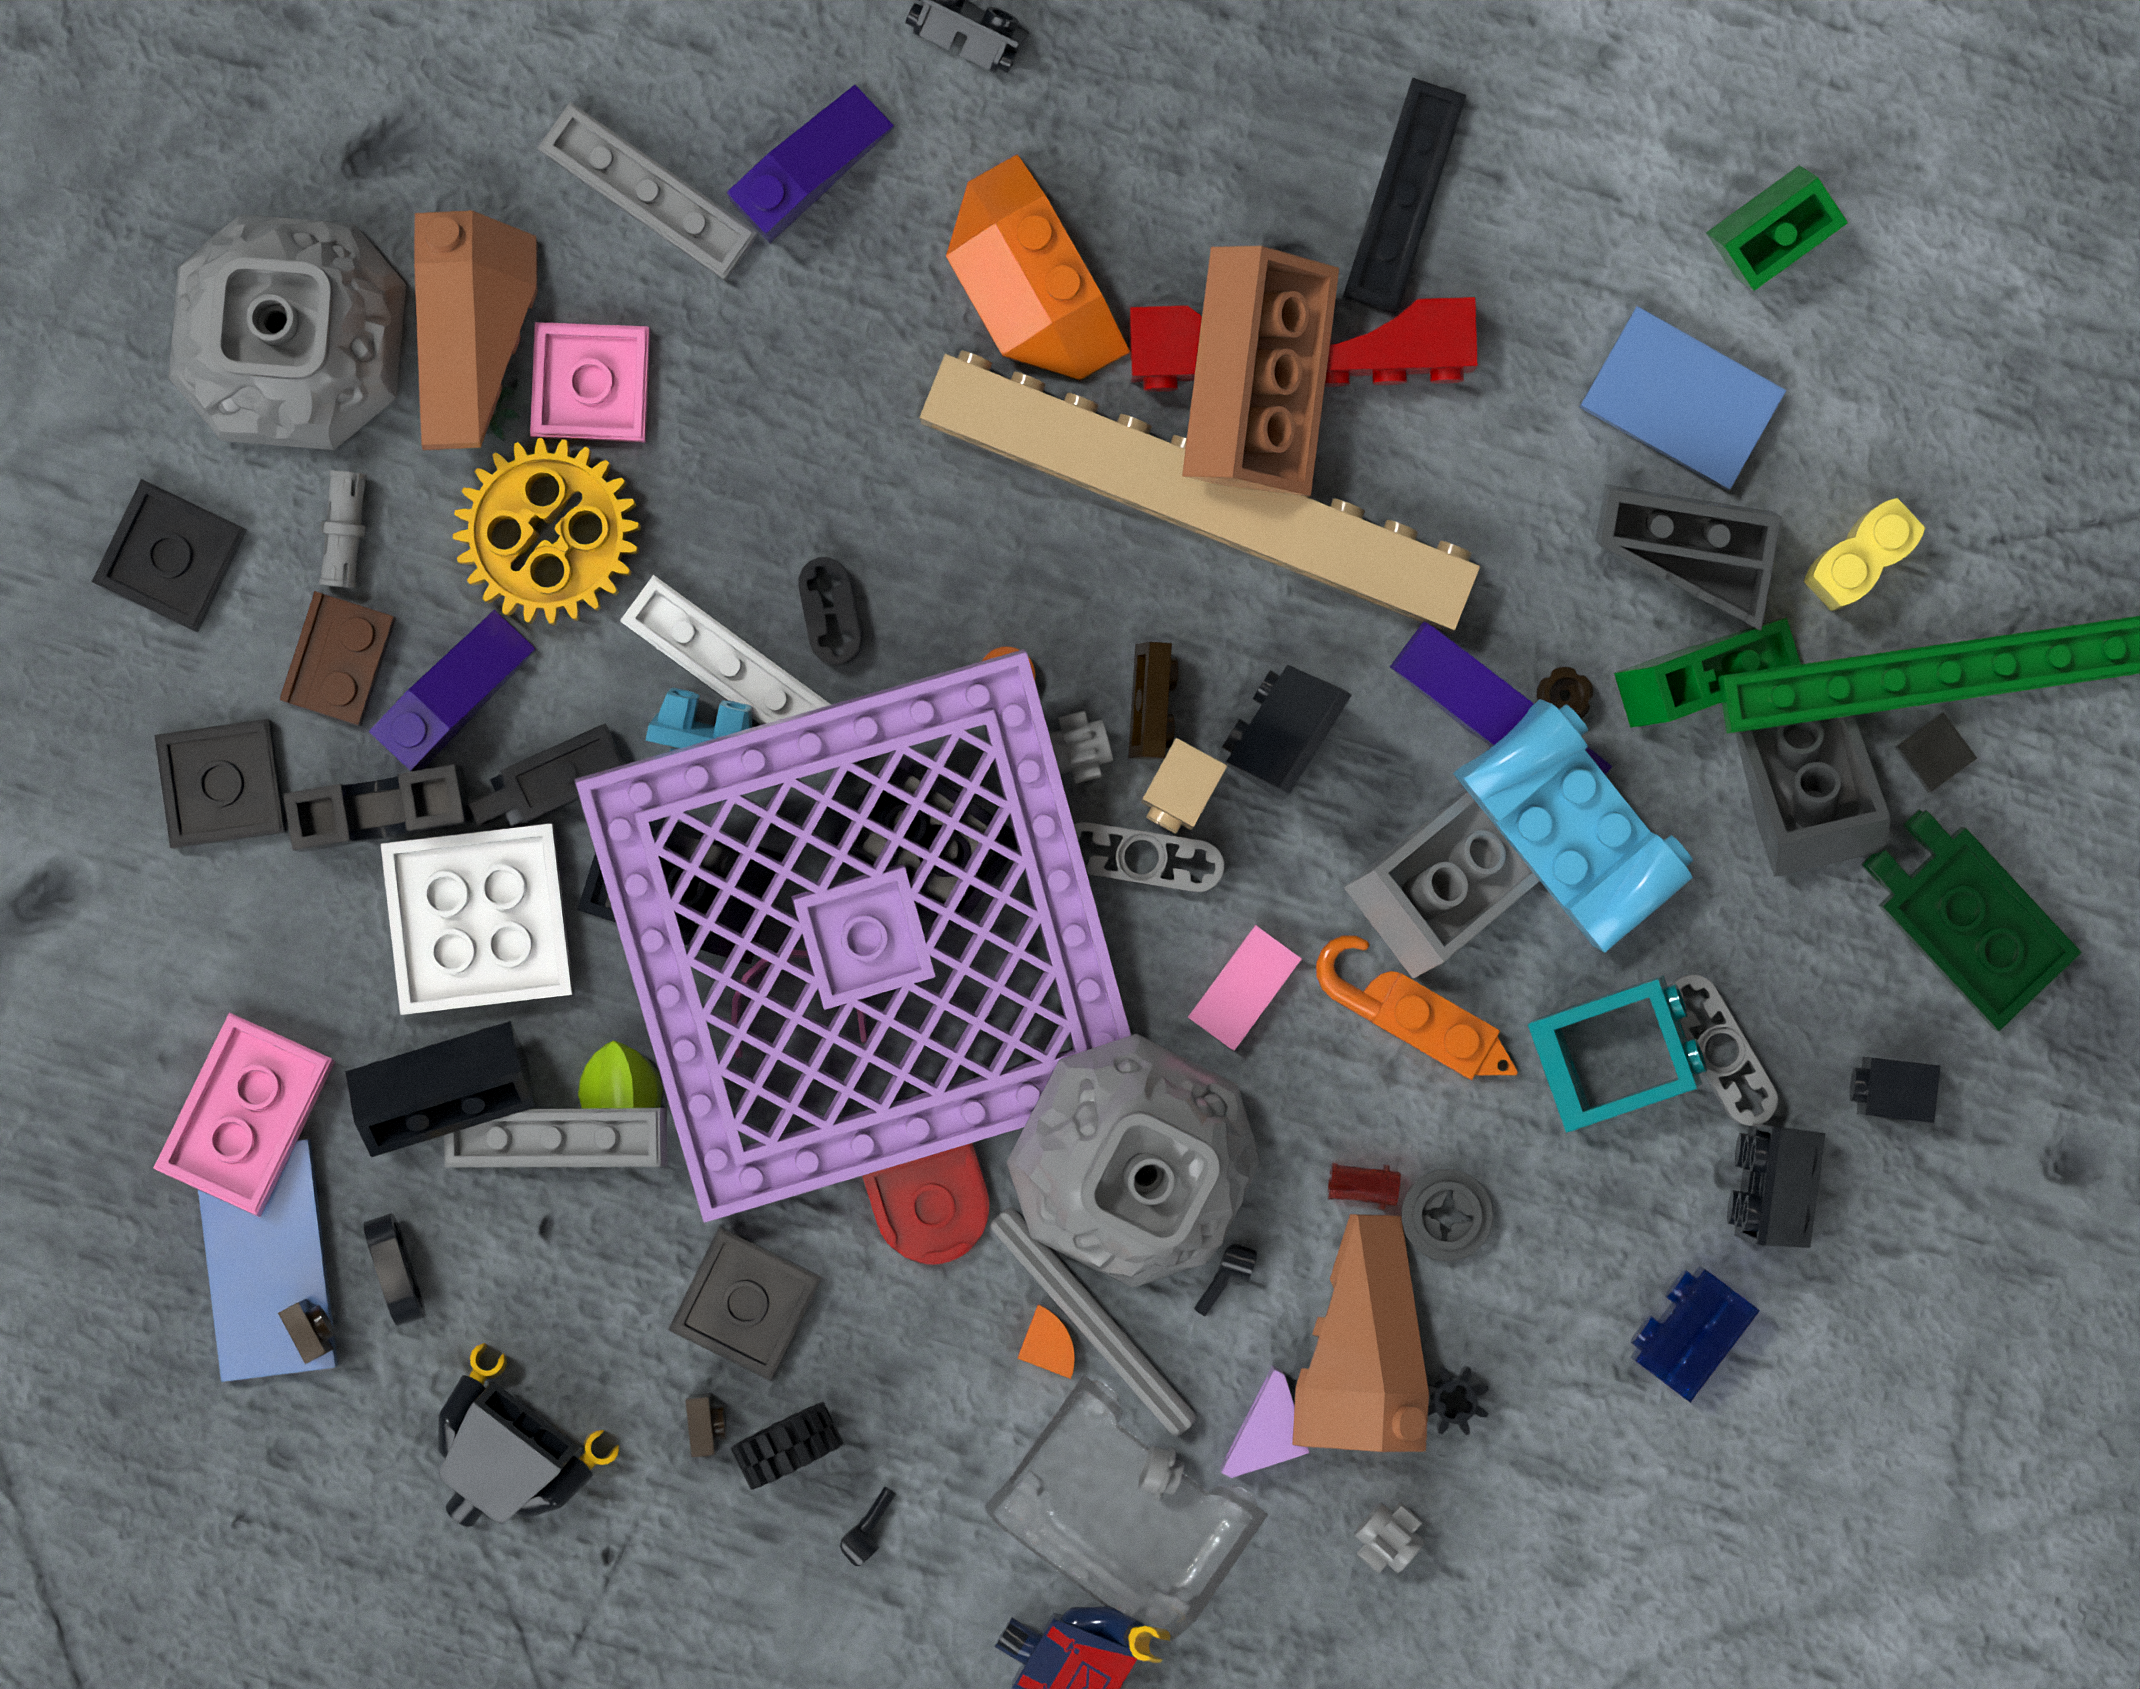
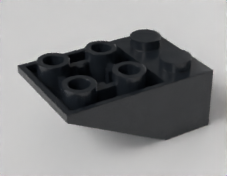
(1776, 1185)

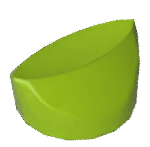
(619, 1079)

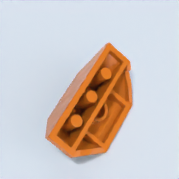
(1030, 277)

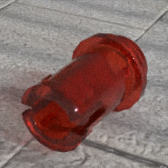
(1364, 1185)

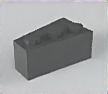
(1696, 544)

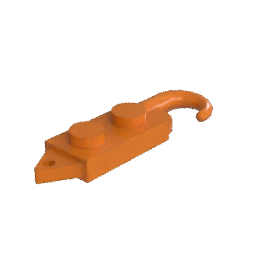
(1416, 1015)

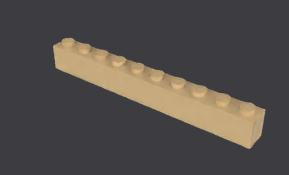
(1146, 474)

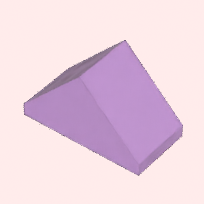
(1266, 1430)

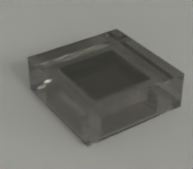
(1935, 752)

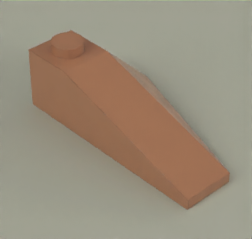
(470, 306)
(1368, 1364)

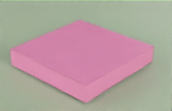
(590, 382)

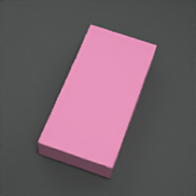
(1244, 988)

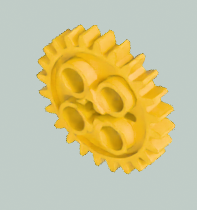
(507, 496)

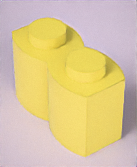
(1855, 564)

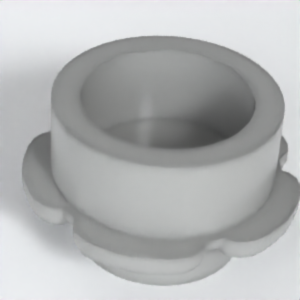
(1160, 1472)

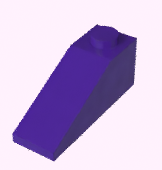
(808, 163)
(452, 692)

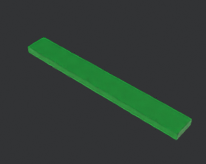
(1930, 674)

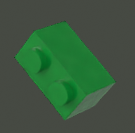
(1777, 227)

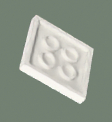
(477, 919)

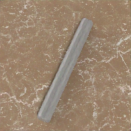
(1094, 1322)

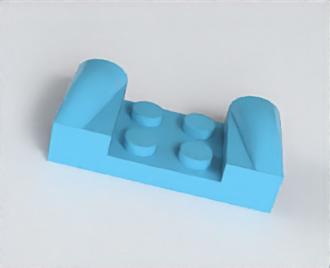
(1574, 825)

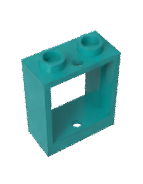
(1562, 1073)

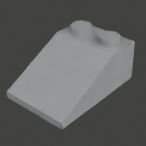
(1441, 885)

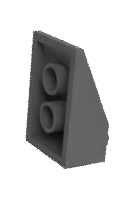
(1813, 793)

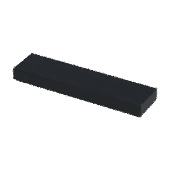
(1404, 195)

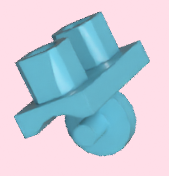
(677, 725)

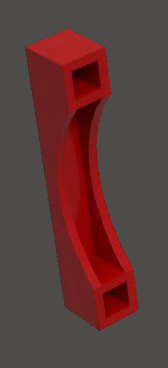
(1425, 338)

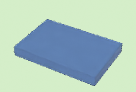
(1682, 398)

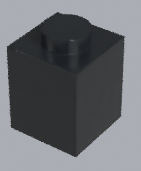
(1895, 1089)

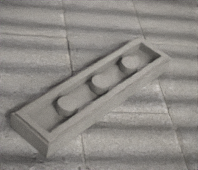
(647, 191)
(563, 1139)

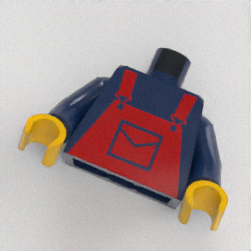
(1079, 1649)

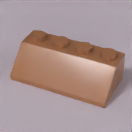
(1260, 370)

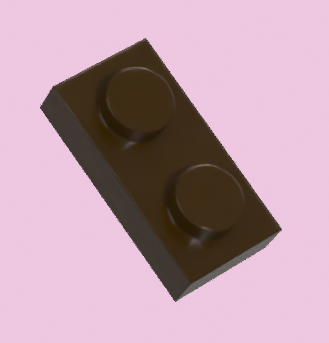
(1150, 723)

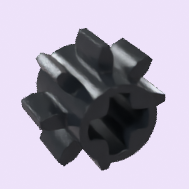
(1458, 1415)

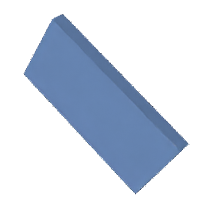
(262, 1269)

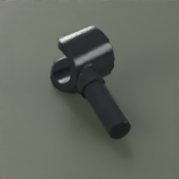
(1236, 1262)
(857, 1543)

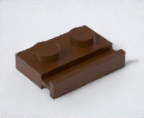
(337, 658)

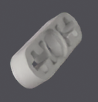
(1186, 851)
(1755, 1080)

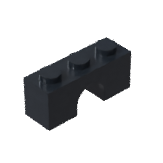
(377, 808)

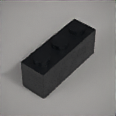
(440, 1089)

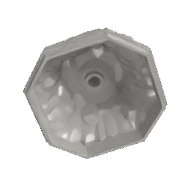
(330, 361)
(1106, 1120)

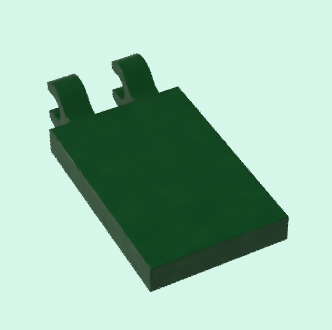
(1972, 921)

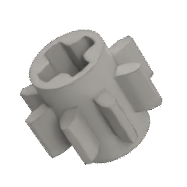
(1080, 746)
(1389, 1537)

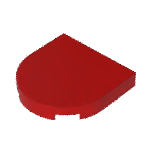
(931, 1205)

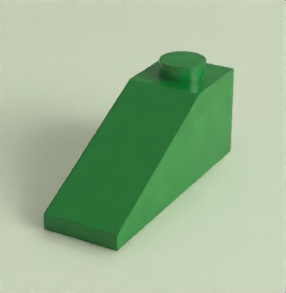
(1688, 678)

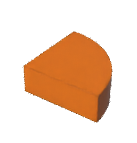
(1048, 1343)

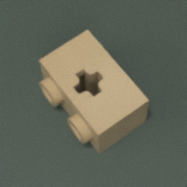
(1182, 787)

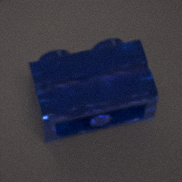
(1692, 1332)

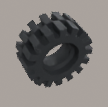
(787, 1445)

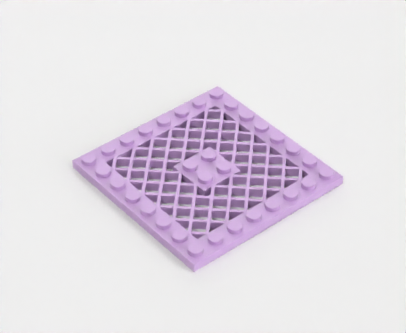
(856, 932)

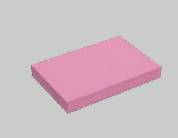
(244, 1114)

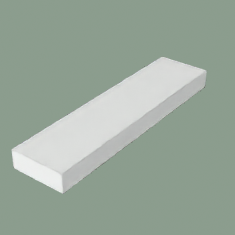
(717, 655)

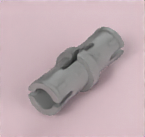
(342, 529)

